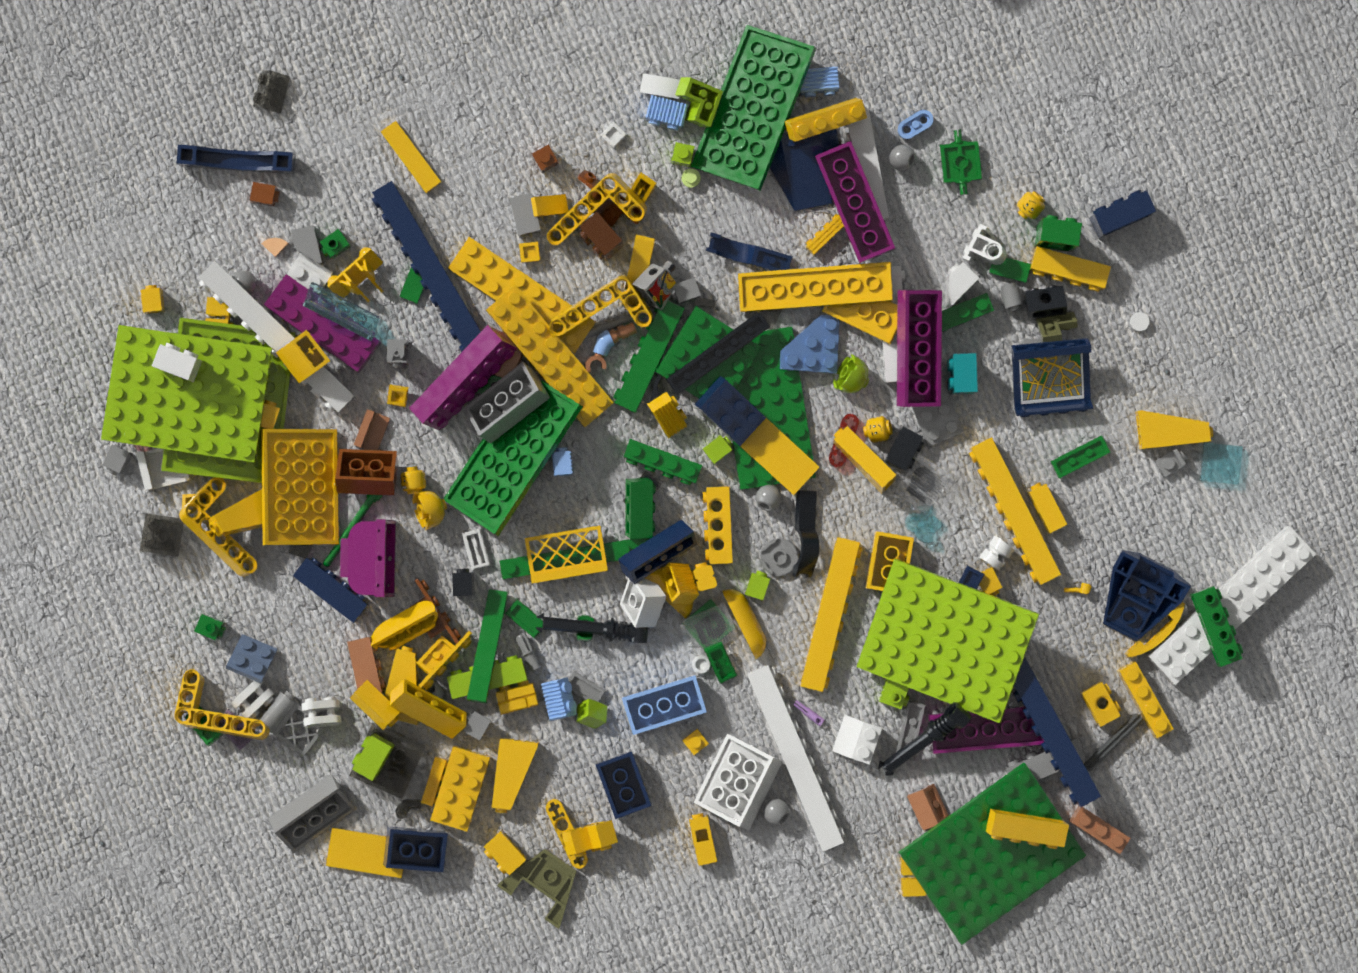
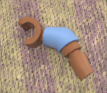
(606, 341)

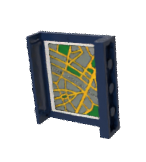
(1051, 377)

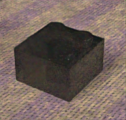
(162, 536)

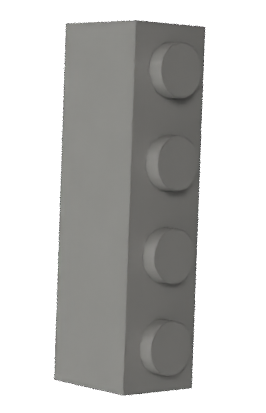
(1040, 763)

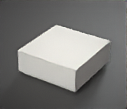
(613, 135)

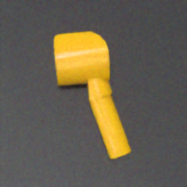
(1085, 589)

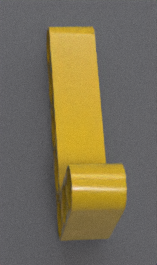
(592, 204)
(601, 303)
(208, 536)
(213, 718)

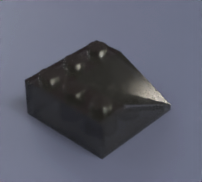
(399, 766)

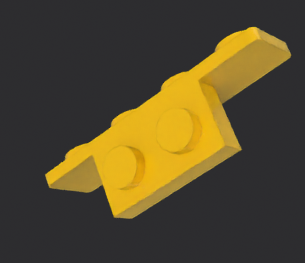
(438, 657)

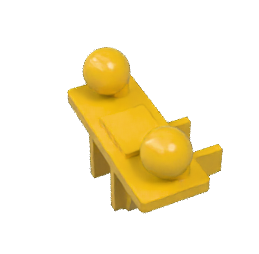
(356, 273)

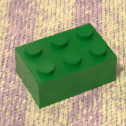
(1058, 234)

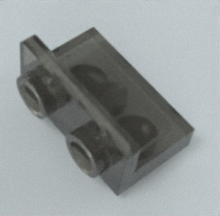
(271, 91)

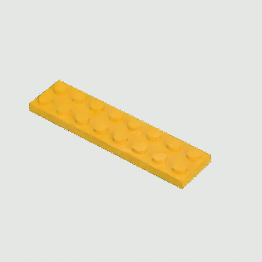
(496, 277)
(815, 287)
(548, 354)

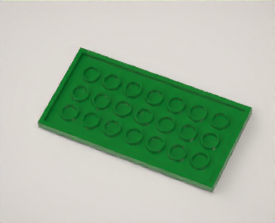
(754, 107)
(778, 398)
(504, 471)

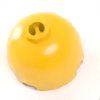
(429, 509)

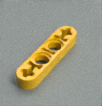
(551, 814)

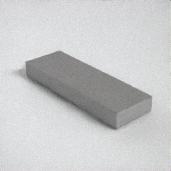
(911, 724)

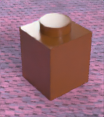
(545, 158)
(264, 194)

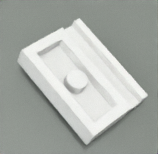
(306, 271)

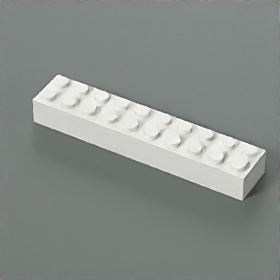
(1240, 595)

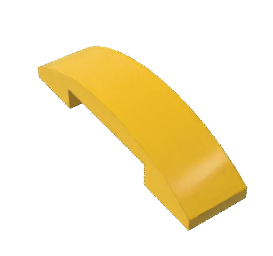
(1139, 648)

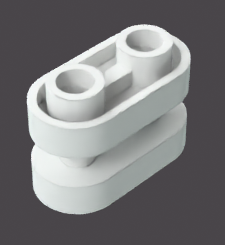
(312, 706)
(252, 710)

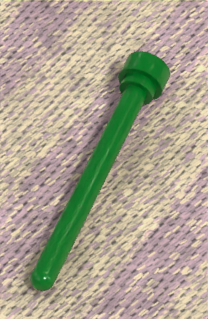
(357, 518)

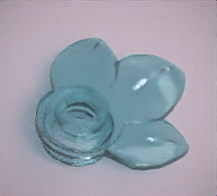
(926, 525)

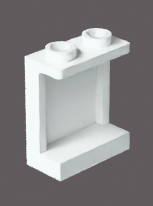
(152, 476)

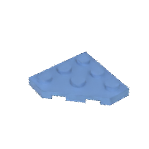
(813, 348)

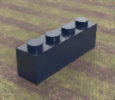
(657, 551)
(330, 589)

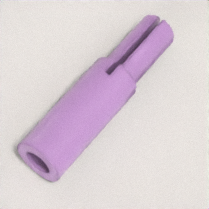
(809, 713)

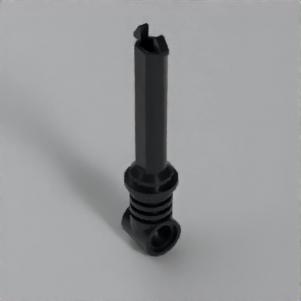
(609, 629)
(937, 730)

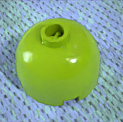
(852, 375)

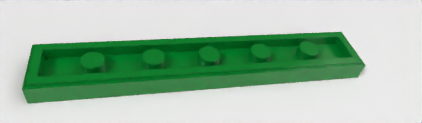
(487, 646)

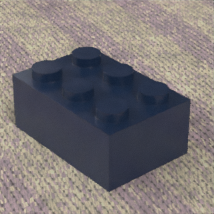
(1122, 213)
(730, 411)
(623, 784)
(415, 849)

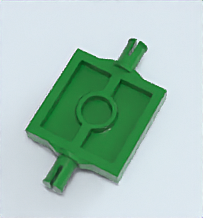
(960, 162)

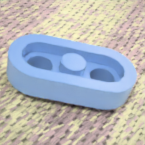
(915, 125)

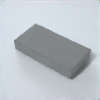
(585, 688)

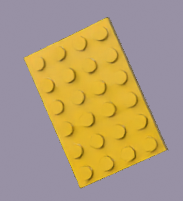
(299, 486)

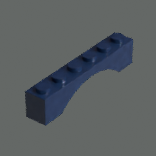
(236, 160)

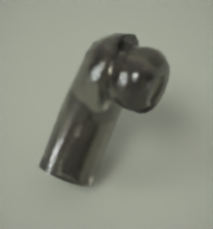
(406, 805)

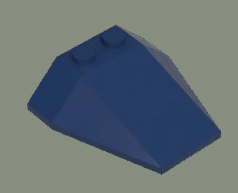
(799, 172)
(1141, 594)

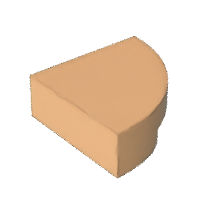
(275, 245)

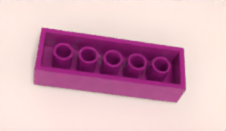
(855, 202)
(342, 343)
(919, 348)
(463, 378)
(987, 734)

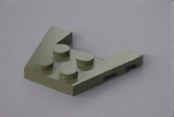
(549, 876)

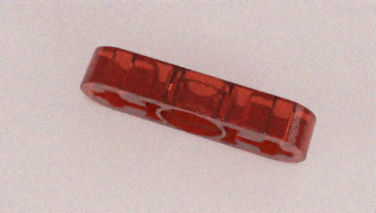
(843, 425)

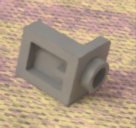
(1171, 462)

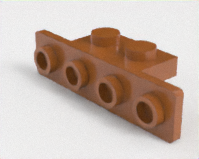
(608, 210)
(443, 620)

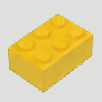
(884, 550)

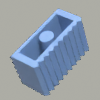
(820, 81)
(666, 112)
(562, 462)
(559, 699)

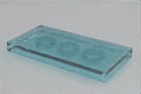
(341, 311)

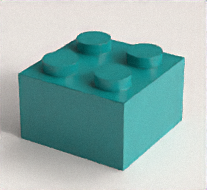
(963, 374)

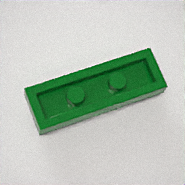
(1080, 456)

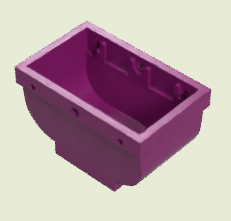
(366, 558)

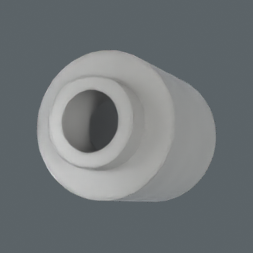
(1011, 297)

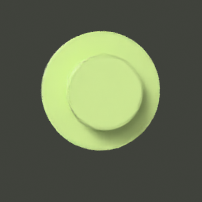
(691, 178)

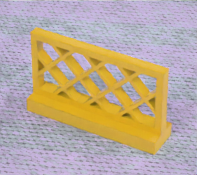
(566, 571)

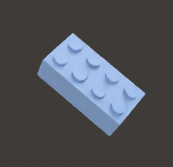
(664, 704)

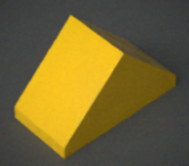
(643, 187)

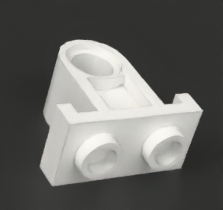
(983, 247)

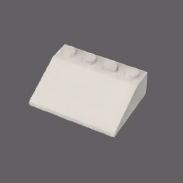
(738, 782)

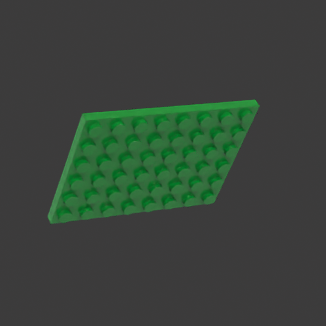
(983, 878)

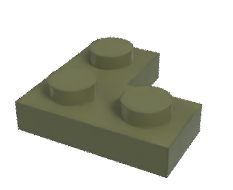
(1051, 327)

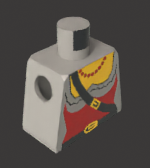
(656, 284)

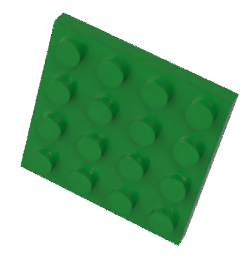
(696, 336)

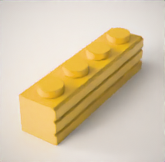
(822, 237)
(433, 783)

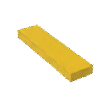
(410, 157)

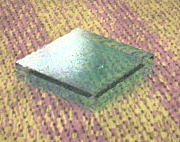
(1221, 463)

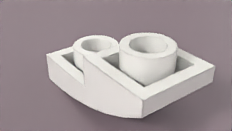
(659, 86)

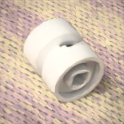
(996, 553)

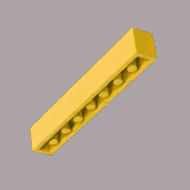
(1015, 511)
(829, 614)

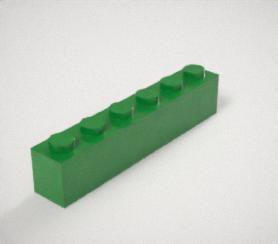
(648, 358)

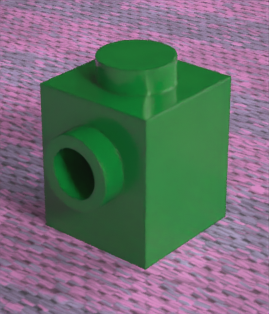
(334, 244)
(210, 627)

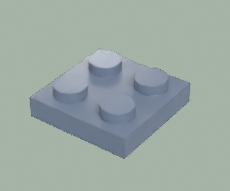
(251, 658)

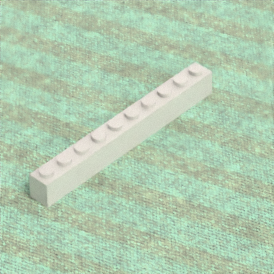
(269, 331)
(795, 757)

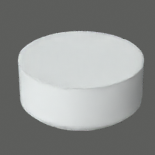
(1139, 321)
(701, 664)

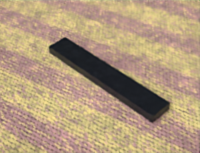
(718, 353)

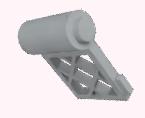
(279, 713)

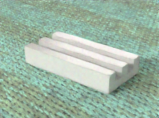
(480, 564)

